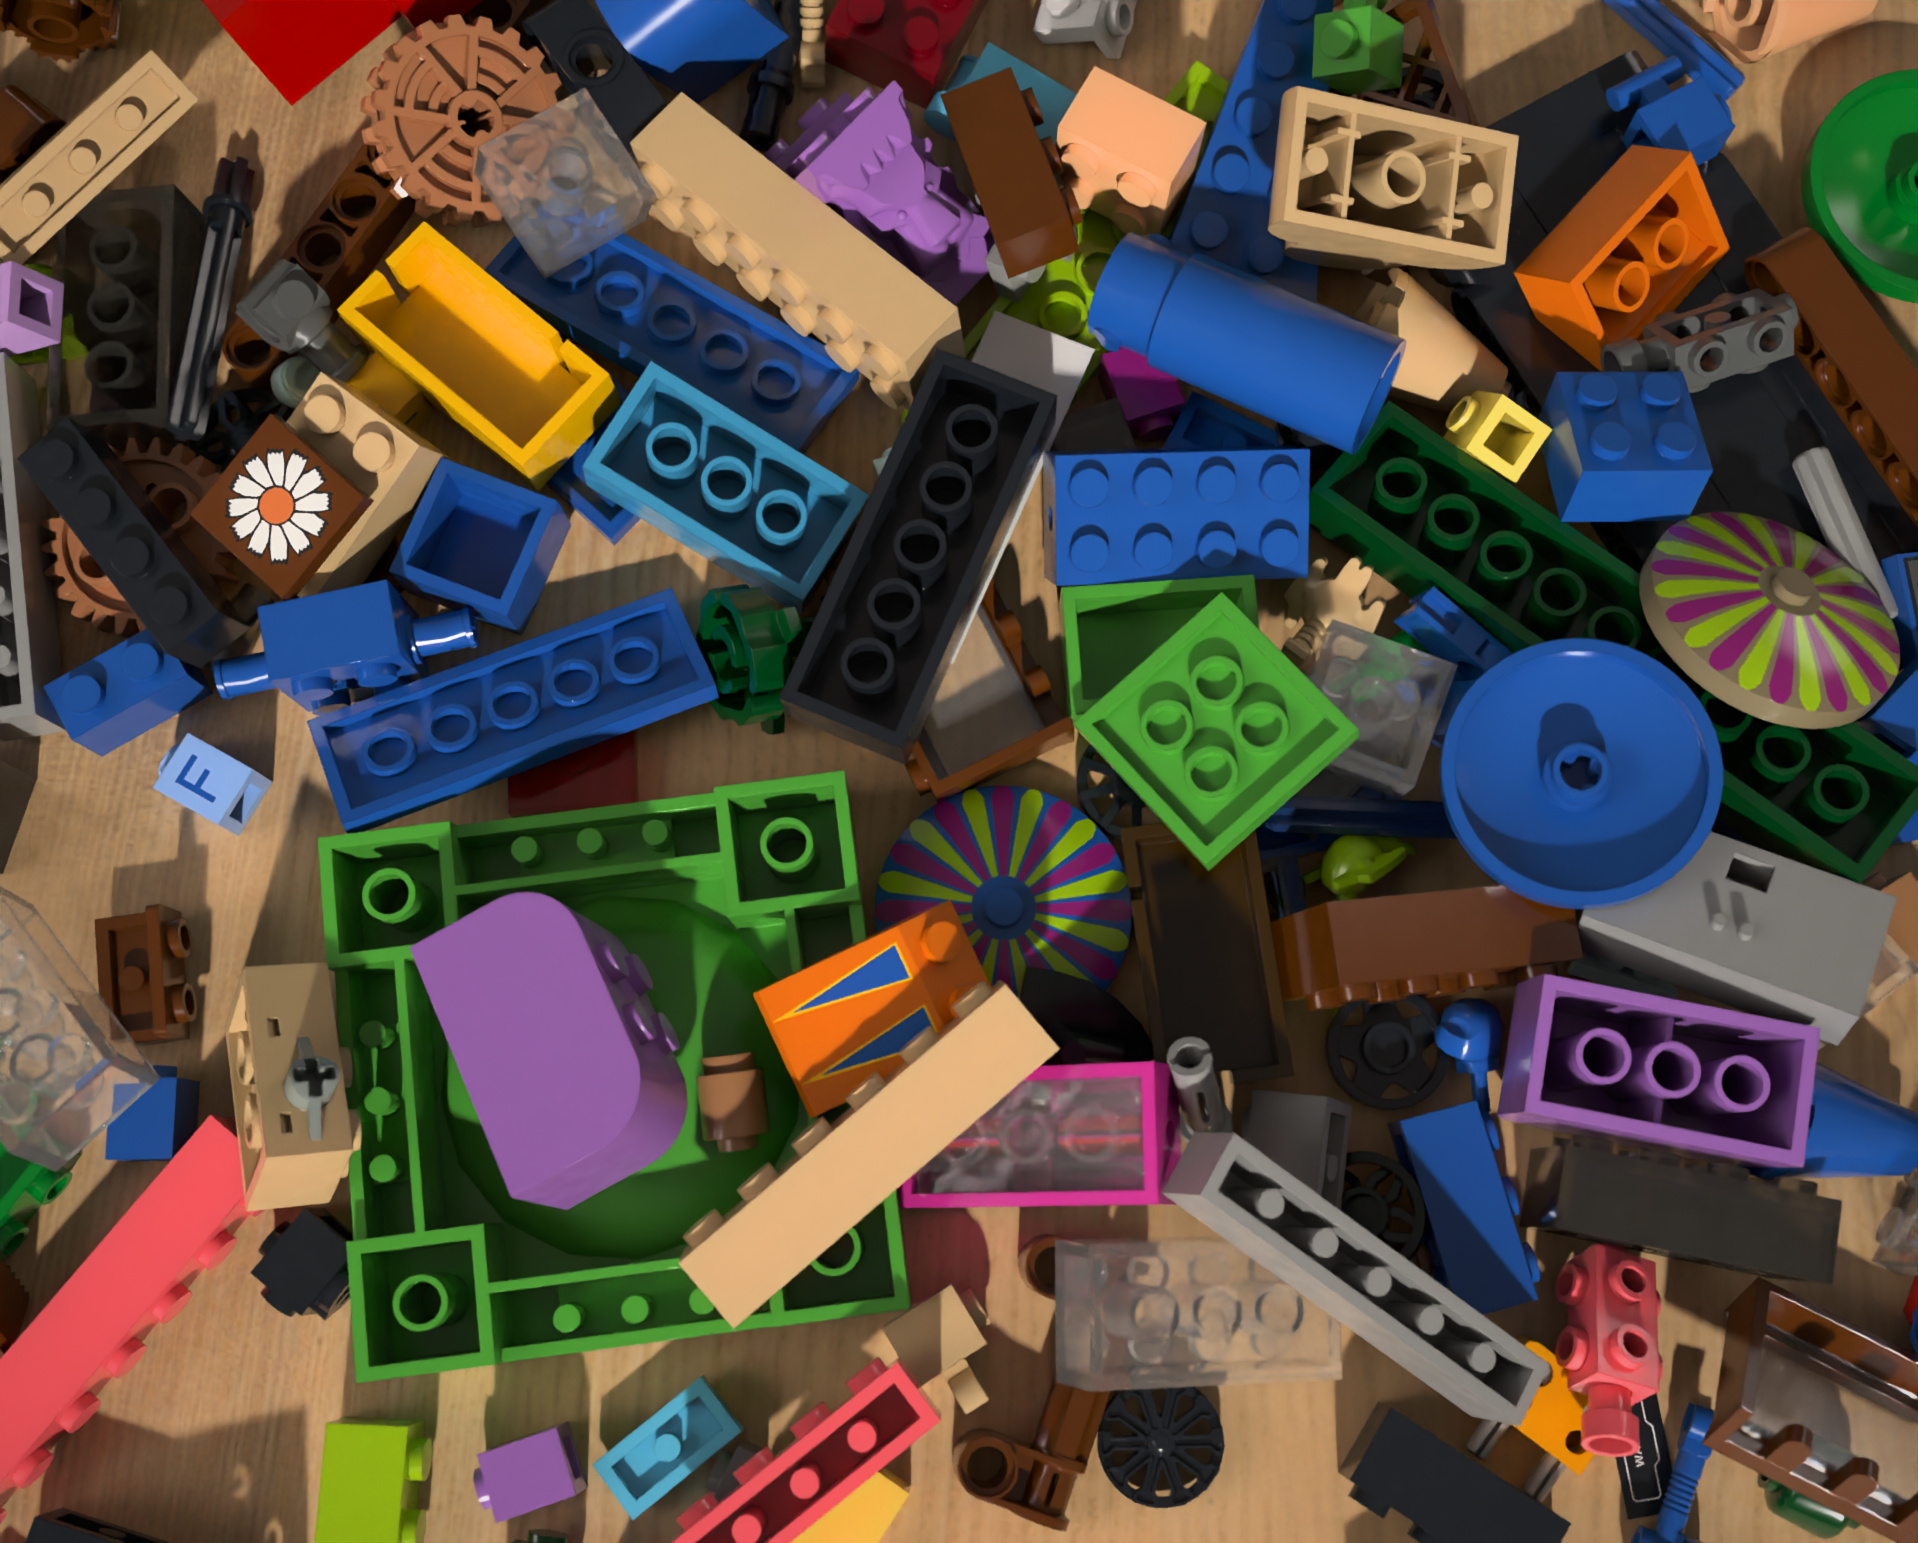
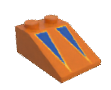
(867, 1002)

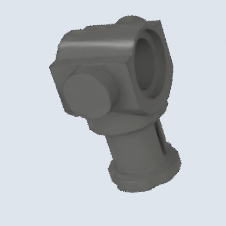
(295, 316)

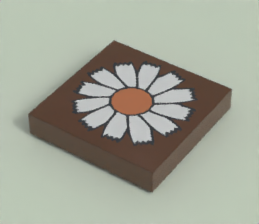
(281, 507)

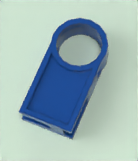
(1451, 634)

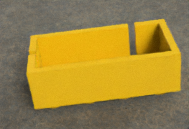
(482, 356)

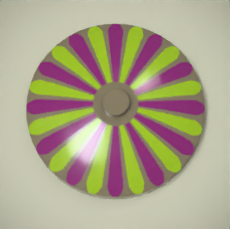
(1769, 620)

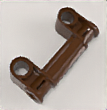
(1039, 1474)

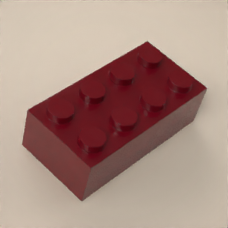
(901, 41)

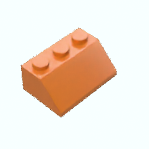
(1625, 251)

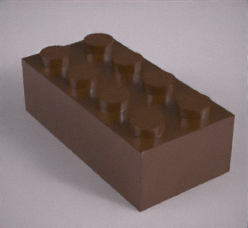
(1420, 945)

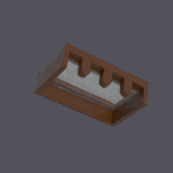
(989, 709)
(1820, 1408)

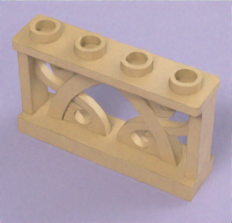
(88, 154)

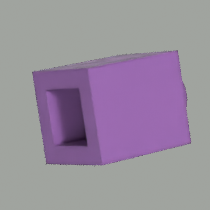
(529, 1472)

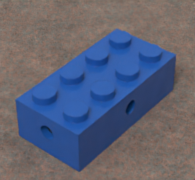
(1175, 514)

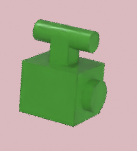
(1358, 48)

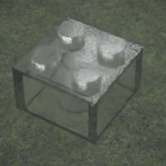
(564, 182)
(1389, 696)

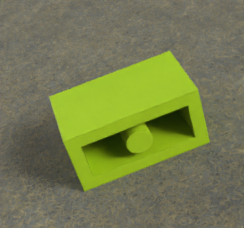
(372, 1481)

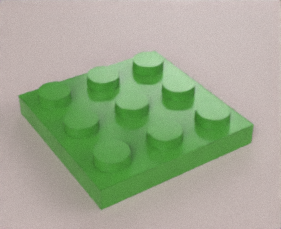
(1216, 730)

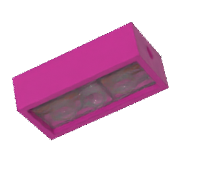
(1062, 1141)

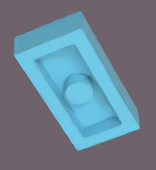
(668, 1447)

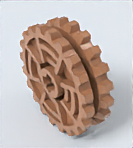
(417, 104)

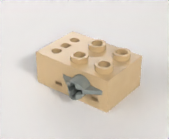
(289, 1086)

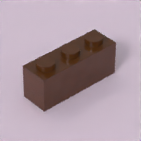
(1013, 171)

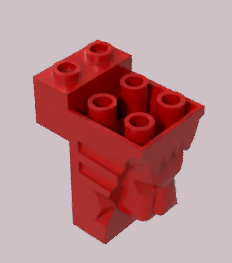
(310, 39)

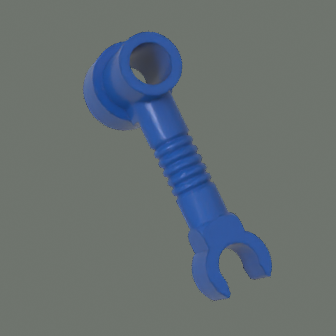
(1687, 1472)

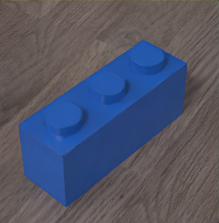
(1467, 1207)

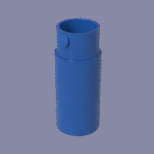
(1246, 340)

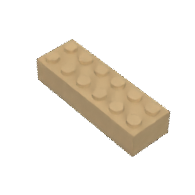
(795, 251)

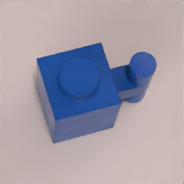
(1676, 120)

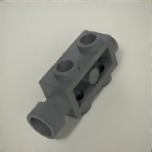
(1710, 340)

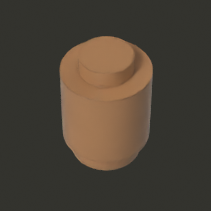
(732, 1101)

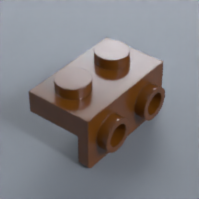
(146, 974)

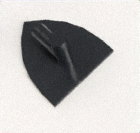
(1083, 1020)

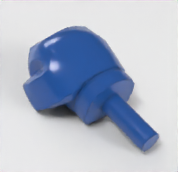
(1473, 1036)

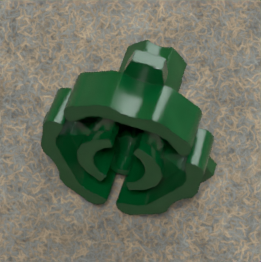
(749, 653)

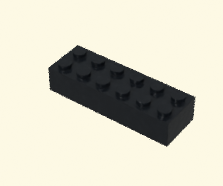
(920, 556)

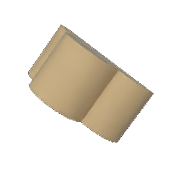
(1388, 186)

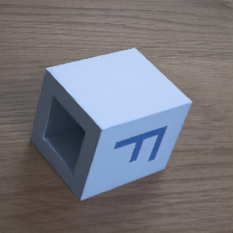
(211, 783)

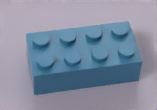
(724, 487)

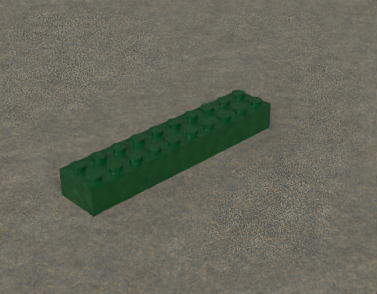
(1525, 577)

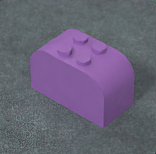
(555, 1046)
(1659, 1073)

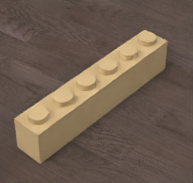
(866, 1152)

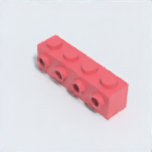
(822, 1466)

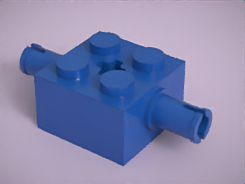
(343, 647)

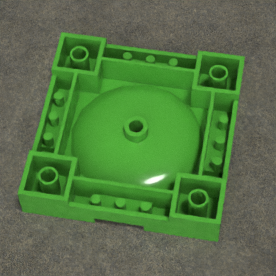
(716, 906)

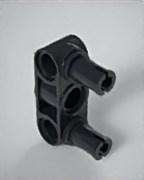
(579, 45)

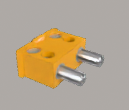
(1547, 1423)

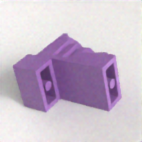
(887, 186)

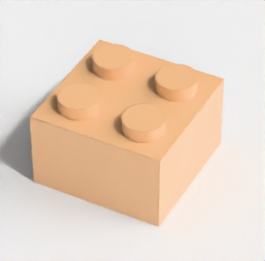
(1127, 153)

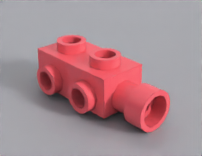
(1610, 1342)

